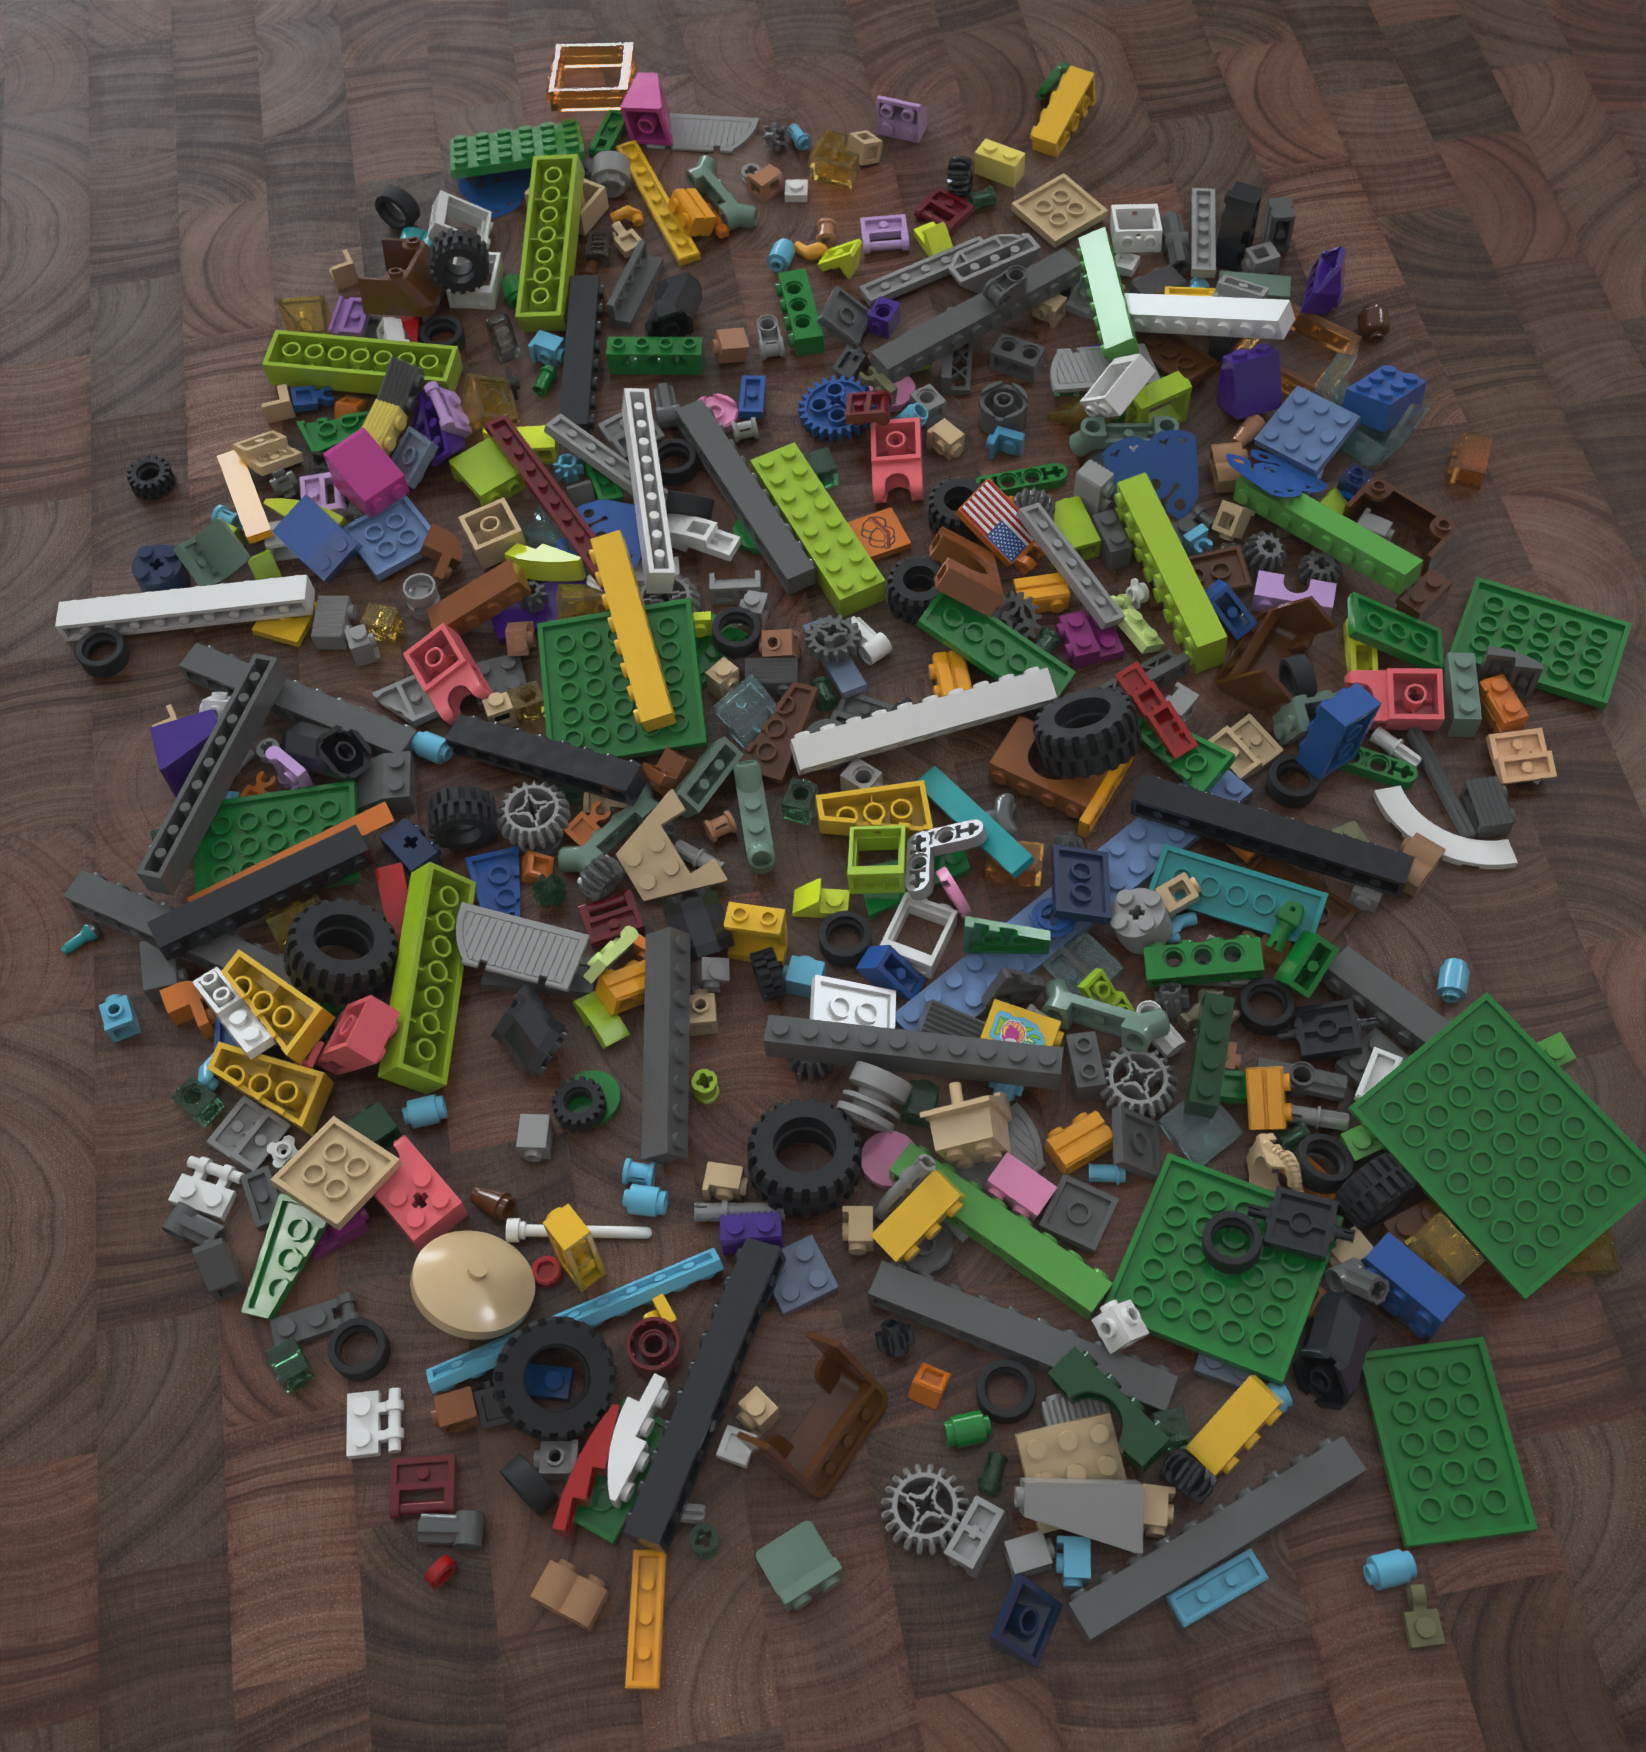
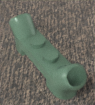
(731, 212)
(1098, 435)
(754, 816)
(604, 840)
(1134, 1028)

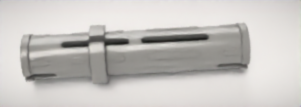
(909, 1180)
(713, 1211)

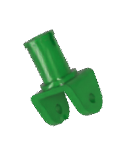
(1286, 923)

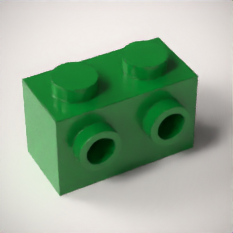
(1306, 963)

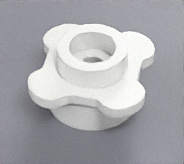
(1138, 592)
(276, 1148)

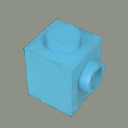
(799, 974)

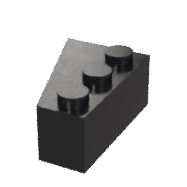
(1237, 225)

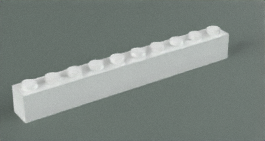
(648, 491)
(188, 607)
(922, 721)

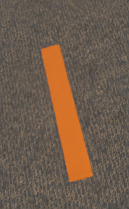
(366, 823)

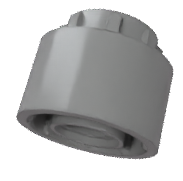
(611, 171)

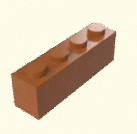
(481, 598)

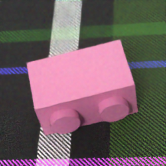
(1019, 1187)

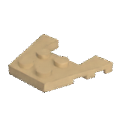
(654, 861)

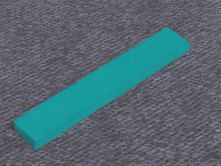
(962, 808)

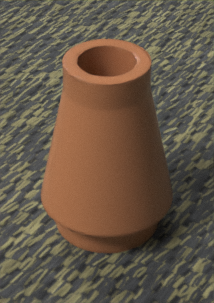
(1249, 430)

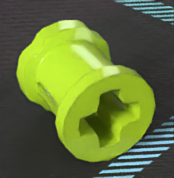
(710, 1094)

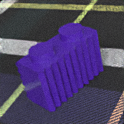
(760, 1226)

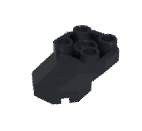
(674, 306)
(327, 751)
(702, 918)
(530, 1033)
(1335, 1349)

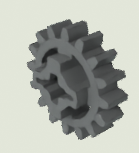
(1016, 609)
(833, 639)

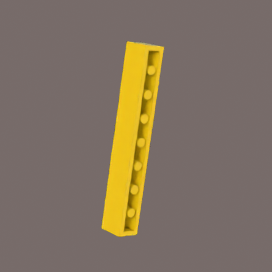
(633, 632)

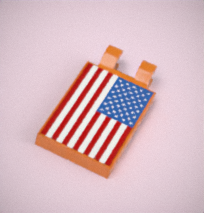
(995, 523)

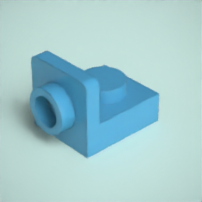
(1007, 441)

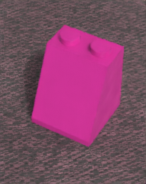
(647, 111)
(365, 473)

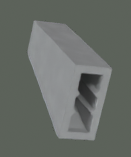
(1088, 1507)

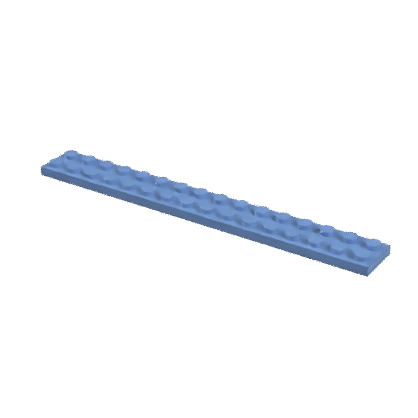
(1132, 863)

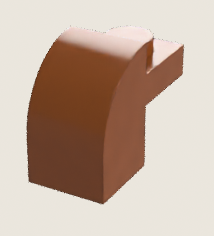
(445, 549)
(669, 770)

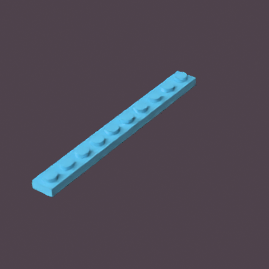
(593, 1312)

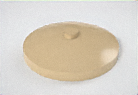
(472, 1285)

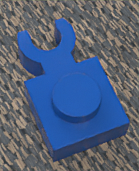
(308, 399)

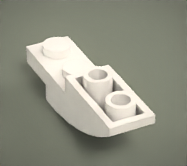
(702, 536)
(233, 1013)
(627, 1449)

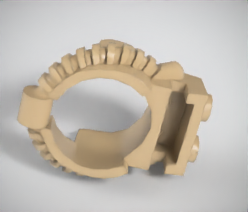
(1266, 1156)

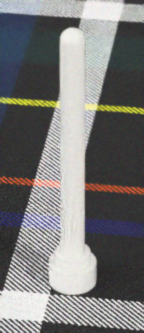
(519, 1230)

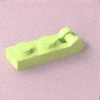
(1136, 627)
(610, 953)

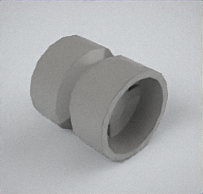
(420, 594)

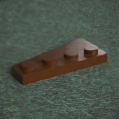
(773, 743)

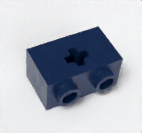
(408, 845)

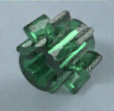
(549, 890)

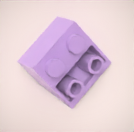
(901, 119)

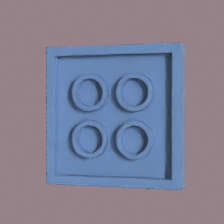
(1307, 430)
(390, 538)

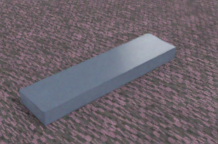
(844, 675)

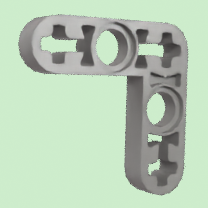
(931, 846)

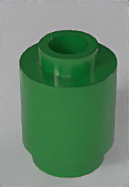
(509, 287)
(967, 1429)

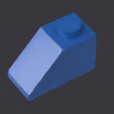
(1230, 609)
(889, 970)

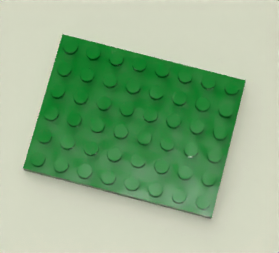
(1505, 1145)

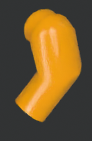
(629, 213)
(811, 251)

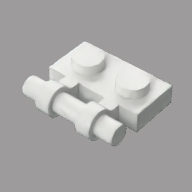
(203, 1196)
(364, 1423)

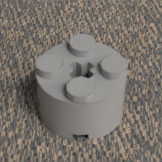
(1140, 919)

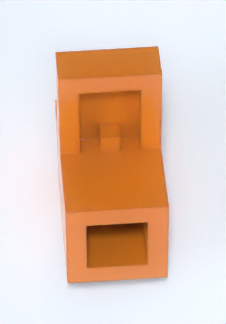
(185, 1003)

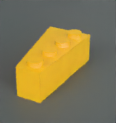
(1064, 111)
(875, 806)
(283, 1010)
(278, 1085)

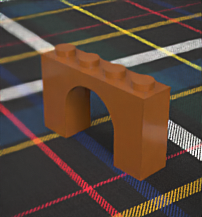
(967, 572)
(1012, 768)

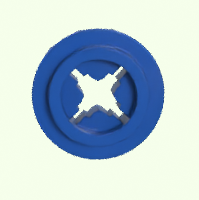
(1040, 919)

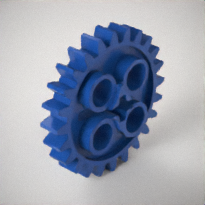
(825, 407)

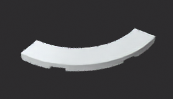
(1459, 850)

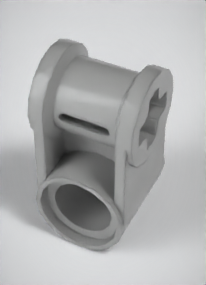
(769, 337)

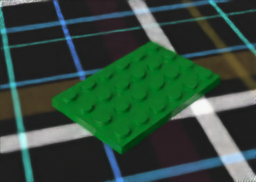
(513, 148)
(1573, 644)
(265, 824)
(1446, 1443)

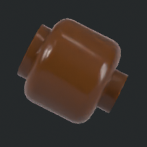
(1373, 322)

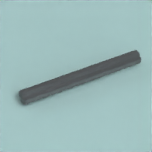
(1441, 783)

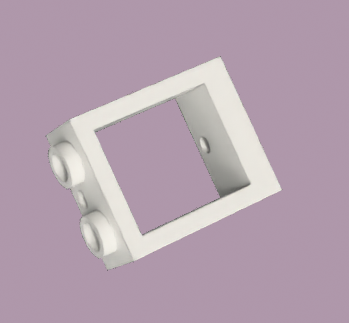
(460, 210)
(1126, 226)
(483, 297)
(1117, 386)
(934, 912)

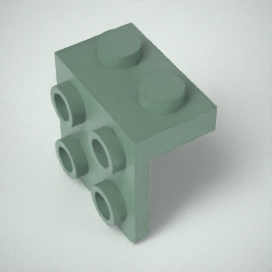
(212, 554)
(1293, 718)
(799, 1566)

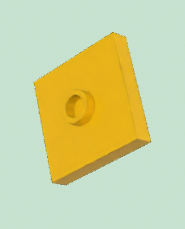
(285, 630)

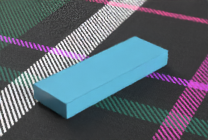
(1216, 1588)

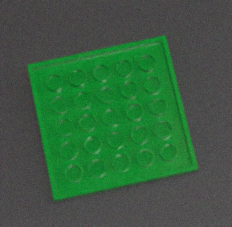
(588, 692)
(1232, 1318)

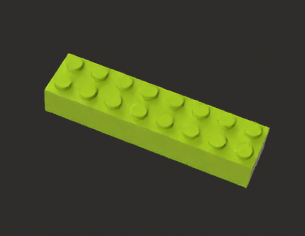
(550, 242)
(353, 362)
(841, 561)
(1170, 573)
(427, 980)

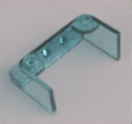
(1365, 443)

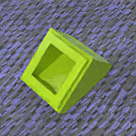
(264, 566)

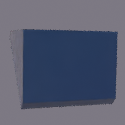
(1025, 1621)

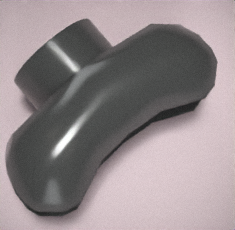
(1004, 813)

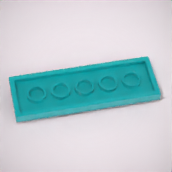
(1238, 893)

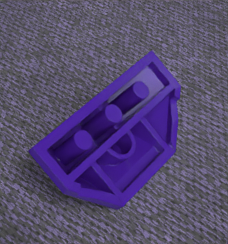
(1325, 282)
(427, 422)

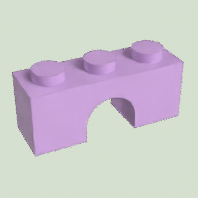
(1271, 592)

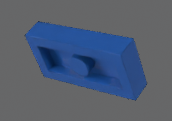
(752, 396)
(549, 1382)

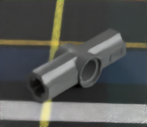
(1175, 242)
(1317, 1084)

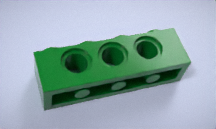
(800, 312)
(655, 355)
(1218, 970)

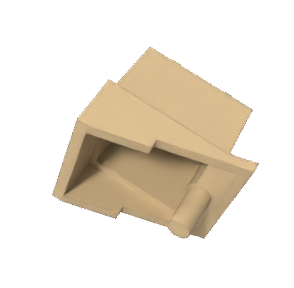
(971, 1128)

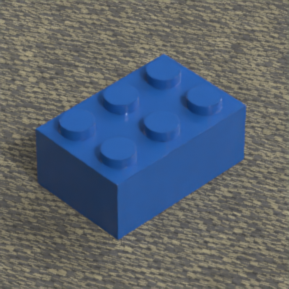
(1384, 397)
(1337, 730)
(1416, 1289)

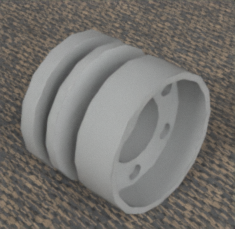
(875, 1094)

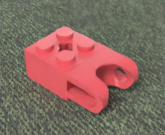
(897, 458)
(446, 671)
(1394, 690)
(359, 1036)
(412, 1188)

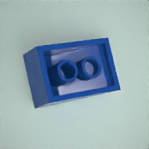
(317, 539)

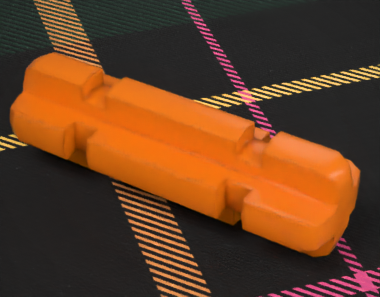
(720, 227)

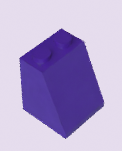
(1250, 381)
(180, 744)

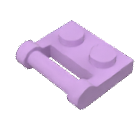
(884, 228)
(449, 410)
(316, 488)
(289, 771)

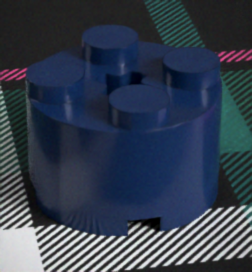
(159, 569)

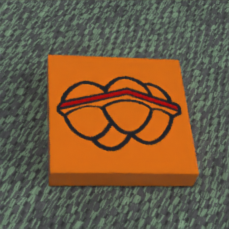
(881, 534)

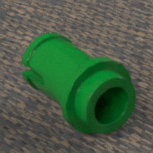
(542, 384)

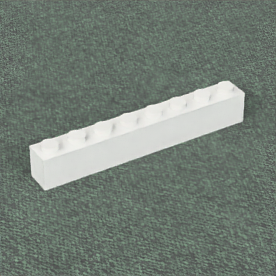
(1210, 315)

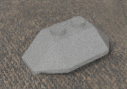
(989, 258)

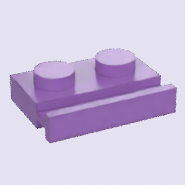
(349, 318)

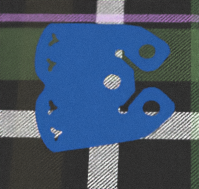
(497, 195)
(1167, 463)
(1285, 476)
(620, 517)

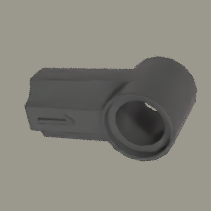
(665, 405)
(188, 1224)
(1354, 1278)
(460, 1530)

